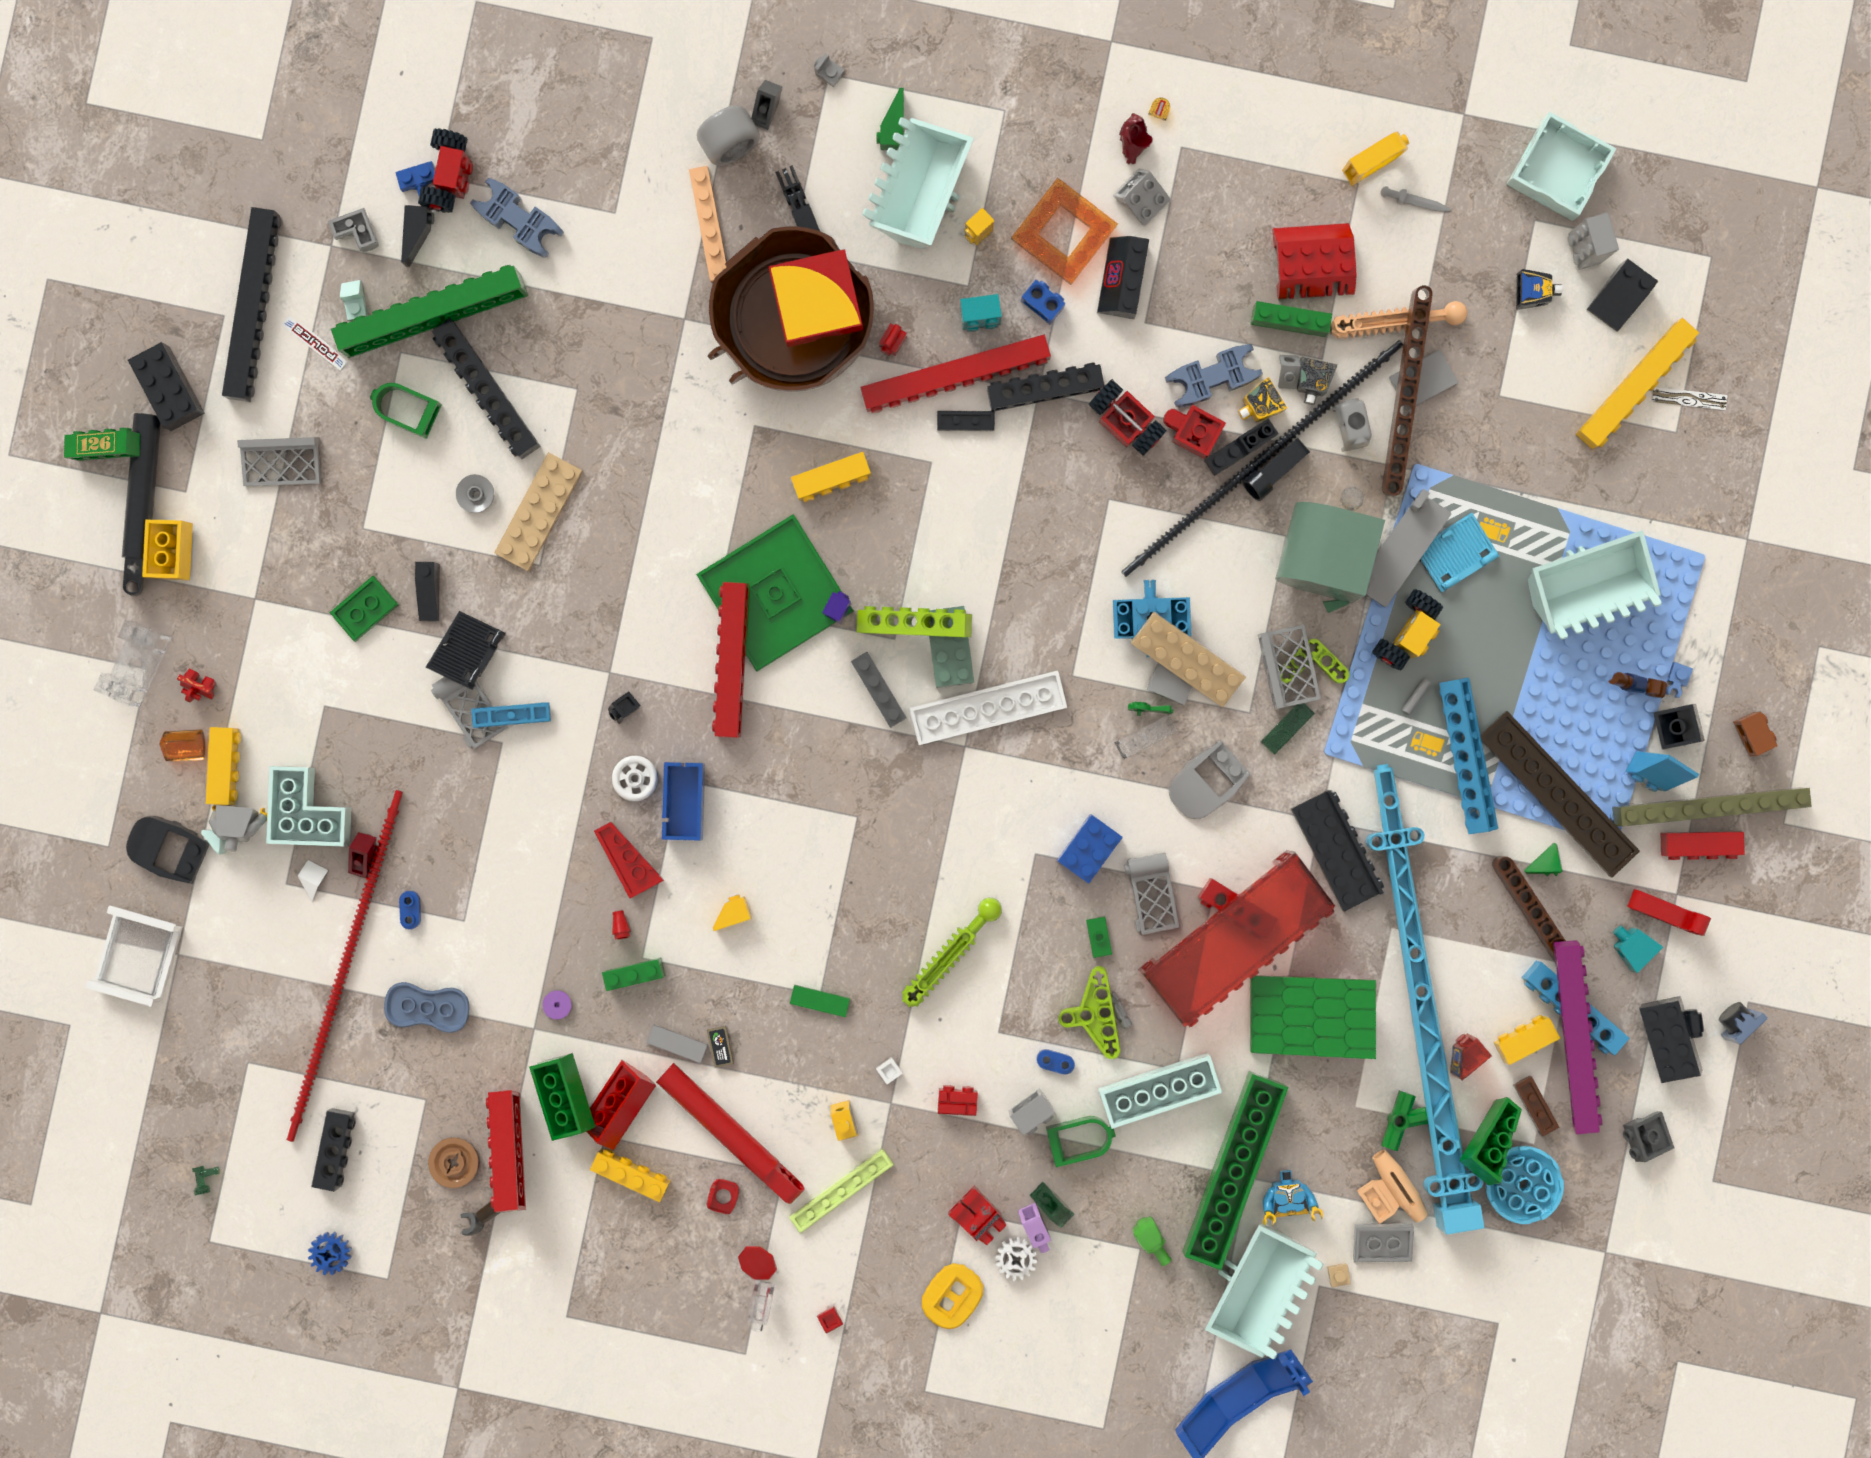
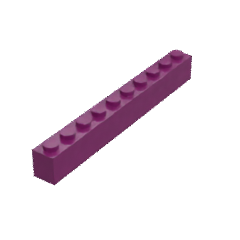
(1577, 1037)

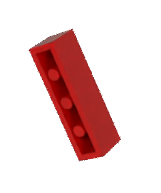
(1702, 844)

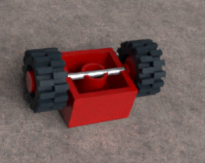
(451, 171)
(1127, 418)

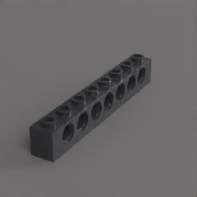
(449, 331)

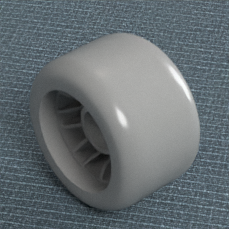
(728, 135)

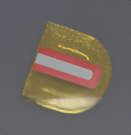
(1160, 108)

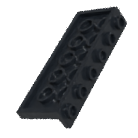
(1337, 849)

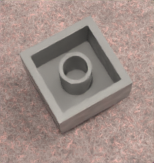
(1032, 1112)

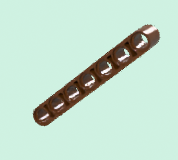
(1532, 902)

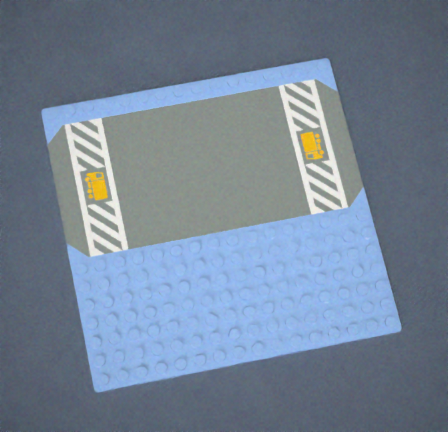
(1512, 659)

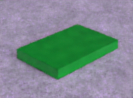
(364, 608)

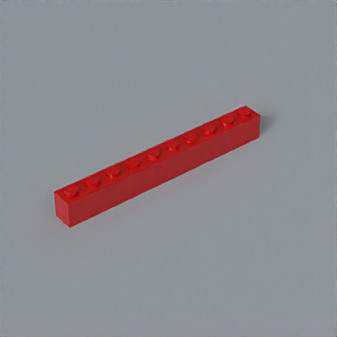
(956, 373)

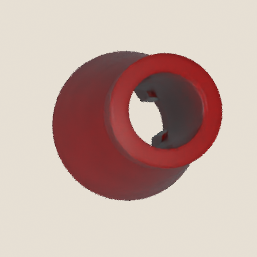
(620, 925)

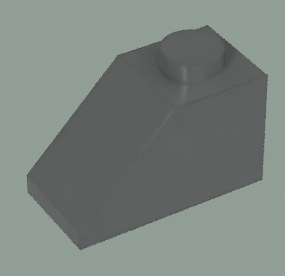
(766, 104)

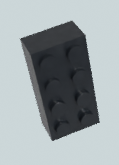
(166, 386)
(1671, 1039)

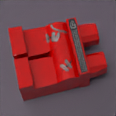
(979, 1222)

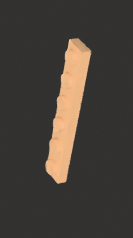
(708, 220)

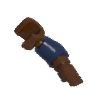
(1638, 684)

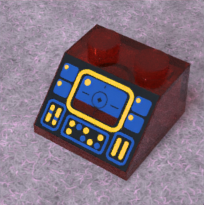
(1467, 1056)

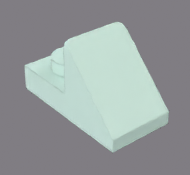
(354, 299)
(216, 843)

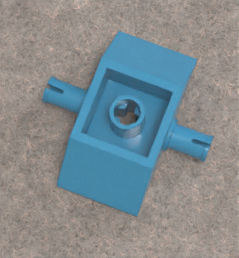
(1132, 613)

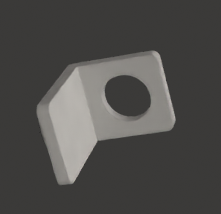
(1289, 372)

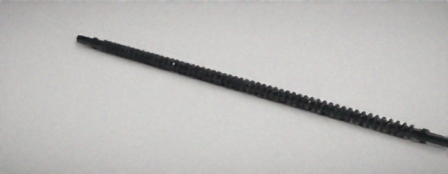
(1300, 426)

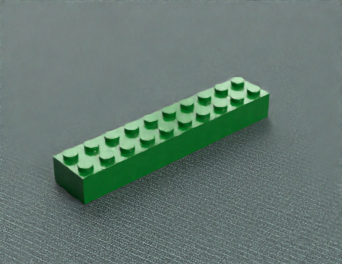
(429, 311)
(1235, 1170)

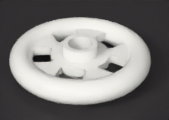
(632, 762)

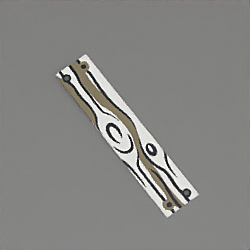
(1689, 398)

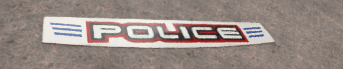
(314, 342)

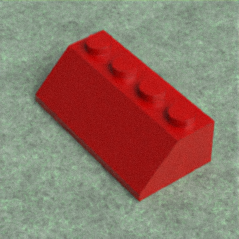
(619, 1104)

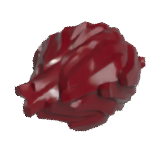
(1134, 137)

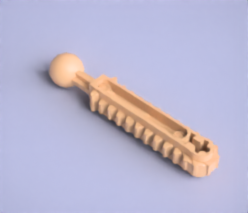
(1453, 313)

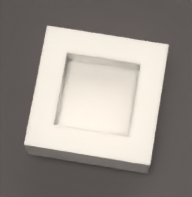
(889, 1070)

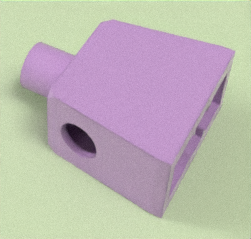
(1035, 1227)

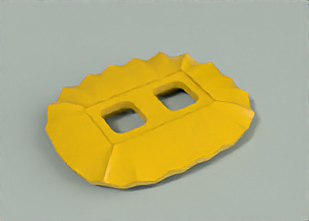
(963, 1304)

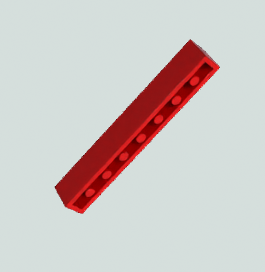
(731, 659)

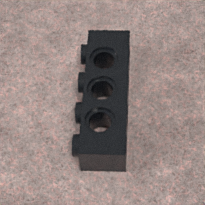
(322, 1177)

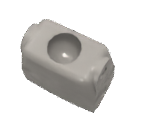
(1353, 424)

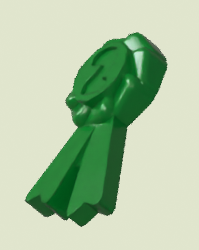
(1144, 707)

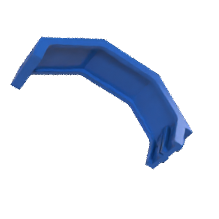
(1239, 1397)

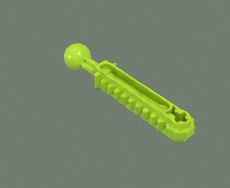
(989, 911)

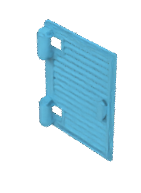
(1458, 552)

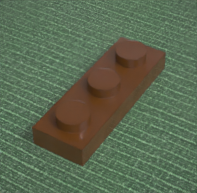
(1536, 1106)

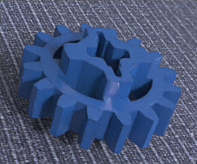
(325, 1261)

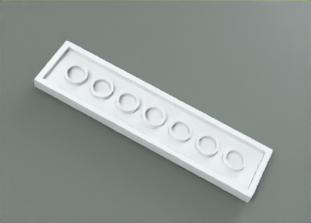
(988, 707)

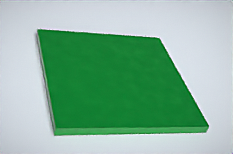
(785, 590)

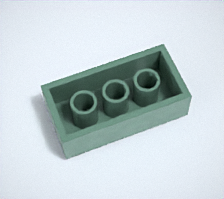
(951, 657)

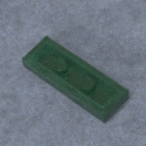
(1287, 727)

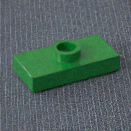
(1099, 937)

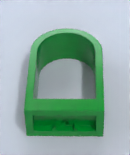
(427, 419)
(1055, 1144)

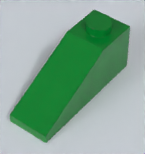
(891, 123)

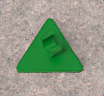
(1546, 863)

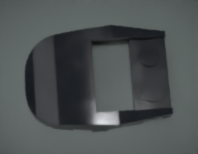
(147, 839)

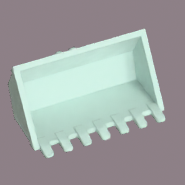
(918, 182)
(1594, 584)
(1263, 1291)

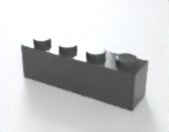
(878, 689)

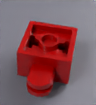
(1194, 432)

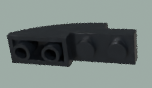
(1241, 447)

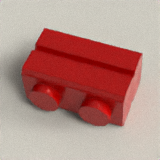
(957, 1101)

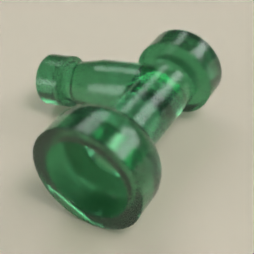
(200, 1173)

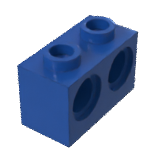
(1039, 305)

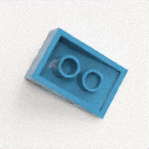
(1659, 771)

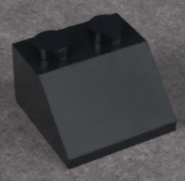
(1679, 726)

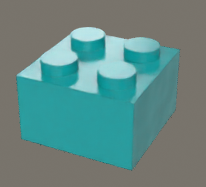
(980, 312)

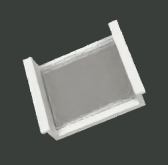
(136, 957)

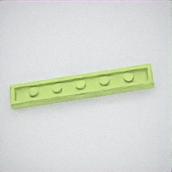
(841, 1190)

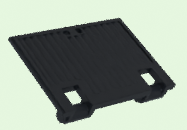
(465, 650)

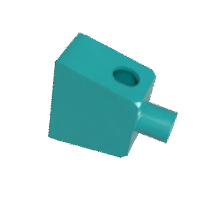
(1635, 947)

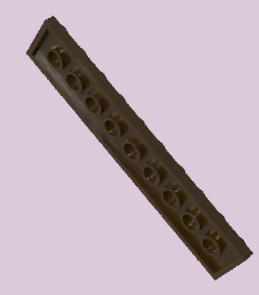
(1559, 794)

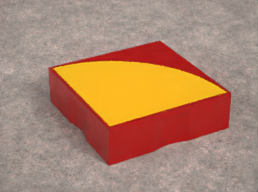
(815, 298)

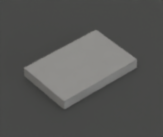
(1434, 377)
(1383, 1242)

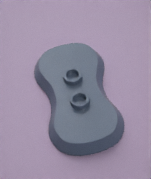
(441, 1009)

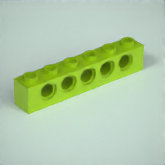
(961, 622)

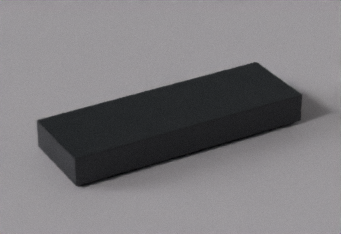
(965, 420)

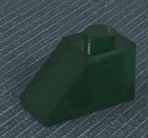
(1052, 1205)

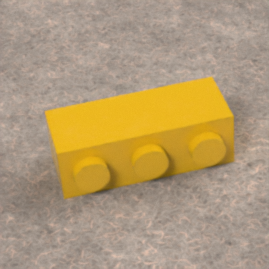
(1526, 1039)

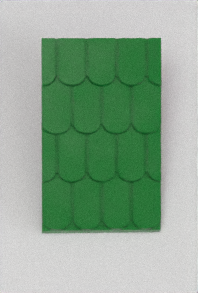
(1313, 1016)

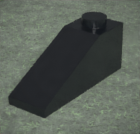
(415, 231)
(427, 590)

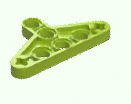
(1096, 1024)

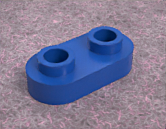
(412, 910)
(1055, 1062)

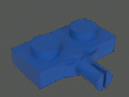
(416, 177)

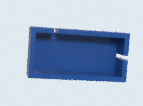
(683, 801)

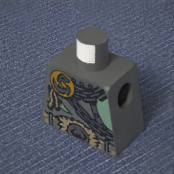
(1314, 378)

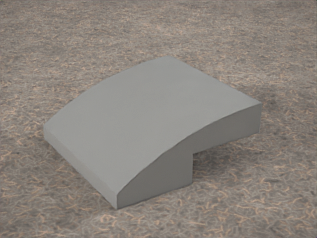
(1169, 685)

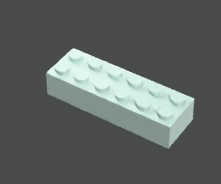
(1159, 1090)

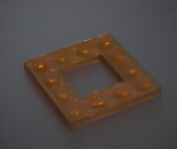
(1062, 195)

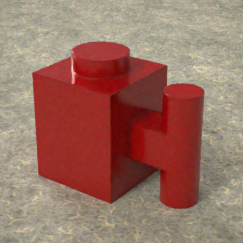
(892, 340)

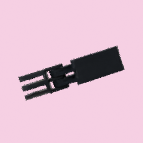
(803, 215)

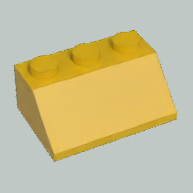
(167, 549)

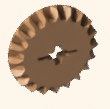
(440, 1164)

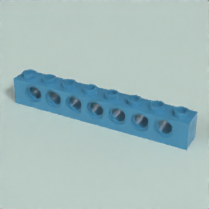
(1476, 761)

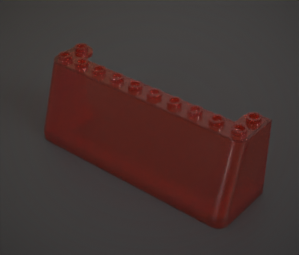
(1239, 939)

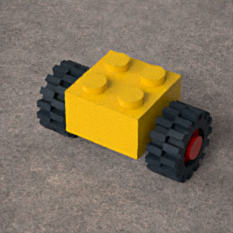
(1415, 634)

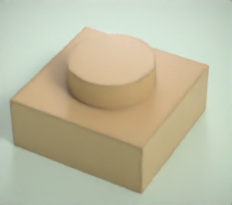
(1338, 1275)

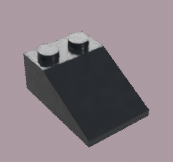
(1622, 294)

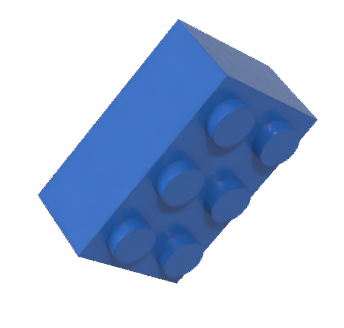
(1089, 848)

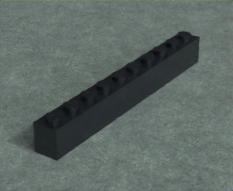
(251, 304)

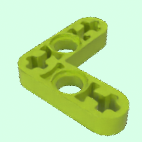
(1317, 657)

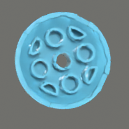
(1541, 1192)

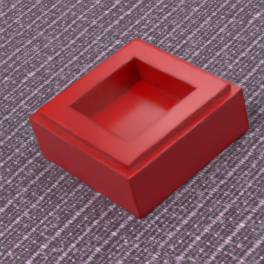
(830, 1319)

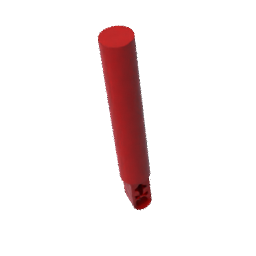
(730, 1133)

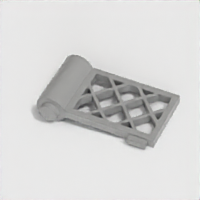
(448, 690)
(1149, 868)

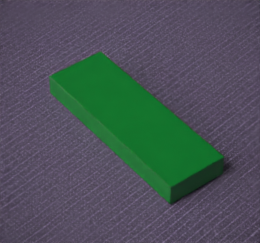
(820, 1000)

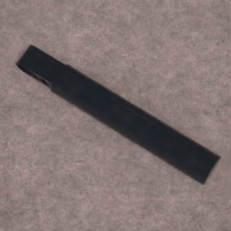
(140, 497)

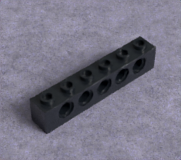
(1056, 391)

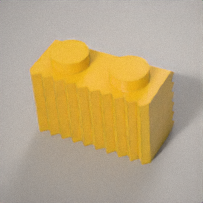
(978, 227)

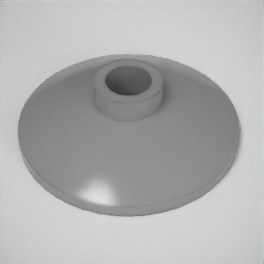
(466, 489)

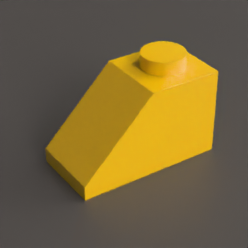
(733, 913)

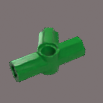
(1410, 1118)

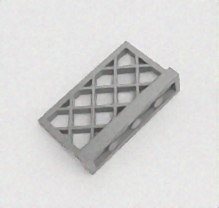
(280, 444)
(1272, 669)

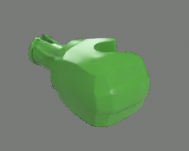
(1150, 1239)

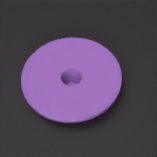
(557, 1004)

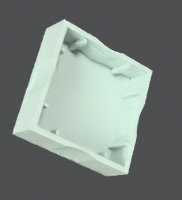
(1561, 166)

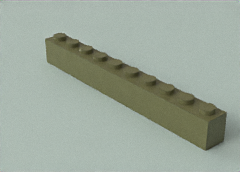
(1711, 806)

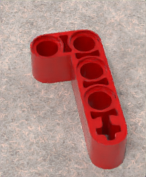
(1669, 913)

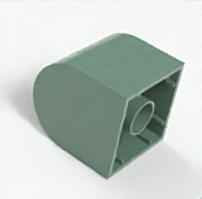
(1329, 551)

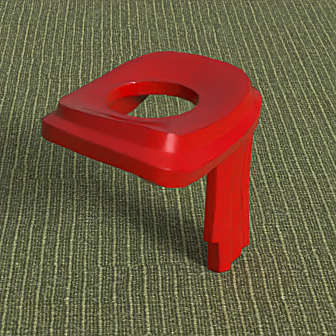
(712, 1202)

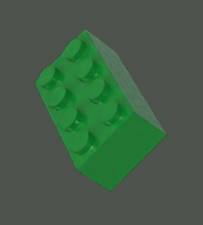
(562, 1097)

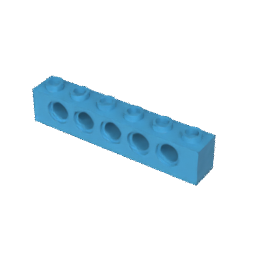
(1615, 1037)

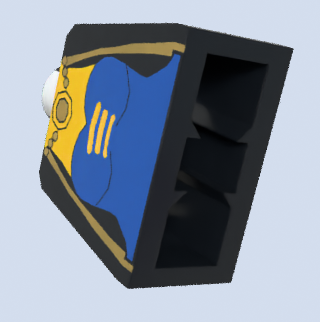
(1535, 289)

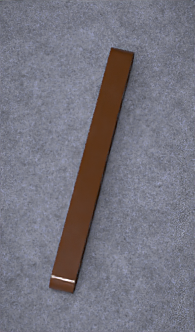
(1413, 383)

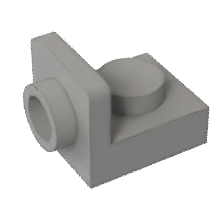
(828, 70)

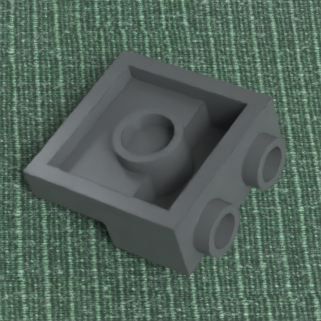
(1648, 1137)

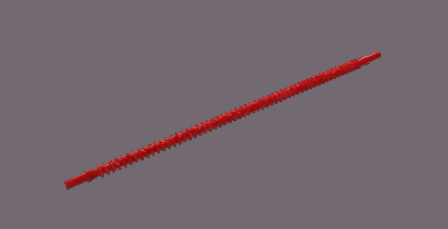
(297, 1119)

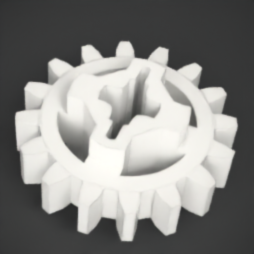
(1010, 1264)

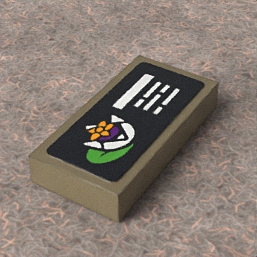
(720, 1046)

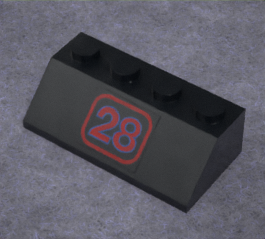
(1123, 276)

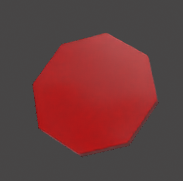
(757, 1262)

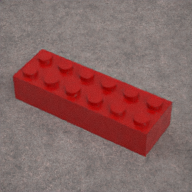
(506, 1151)

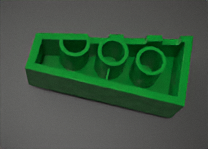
(1492, 1140)

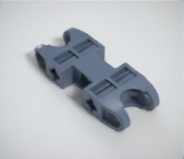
(504, 208)
(1227, 370)

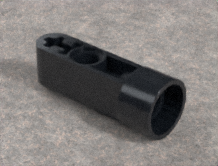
(1261, 482)

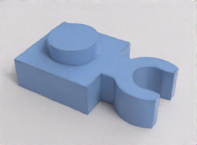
(1678, 677)

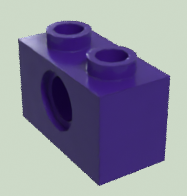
(837, 607)

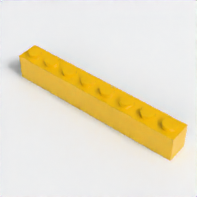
(1637, 383)

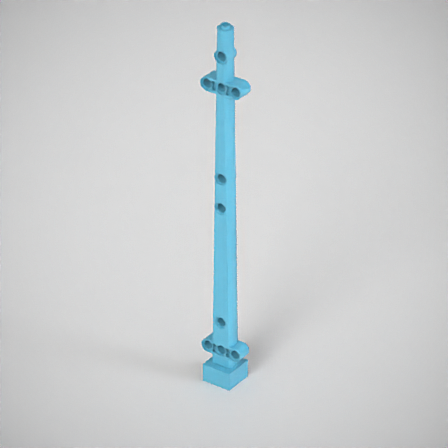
(1457, 1208)

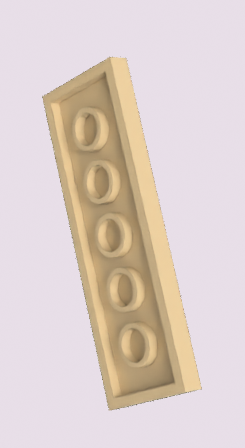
(538, 511)
(1188, 659)

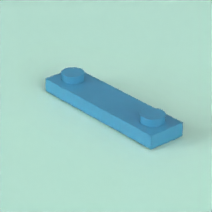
(511, 714)

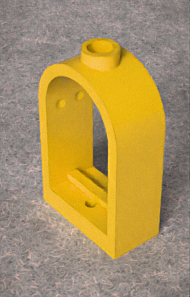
(1375, 157)

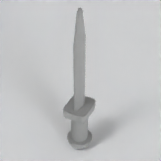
(1403, 196)

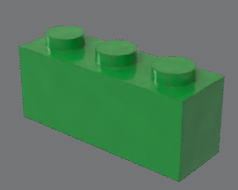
(633, 974)

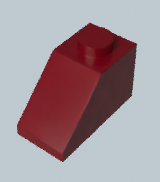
(361, 854)

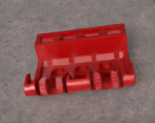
(1315, 260)

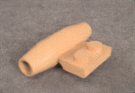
(1391, 1191)

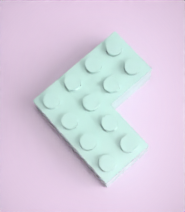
(295, 819)

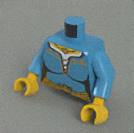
(1288, 1199)

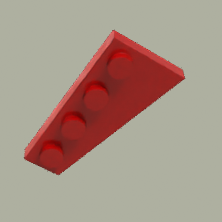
(629, 864)

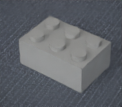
(1593, 241)

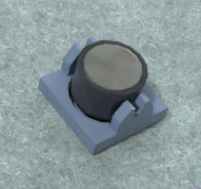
(1740, 1021)

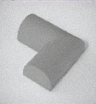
(357, 224)

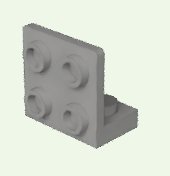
(1143, 195)

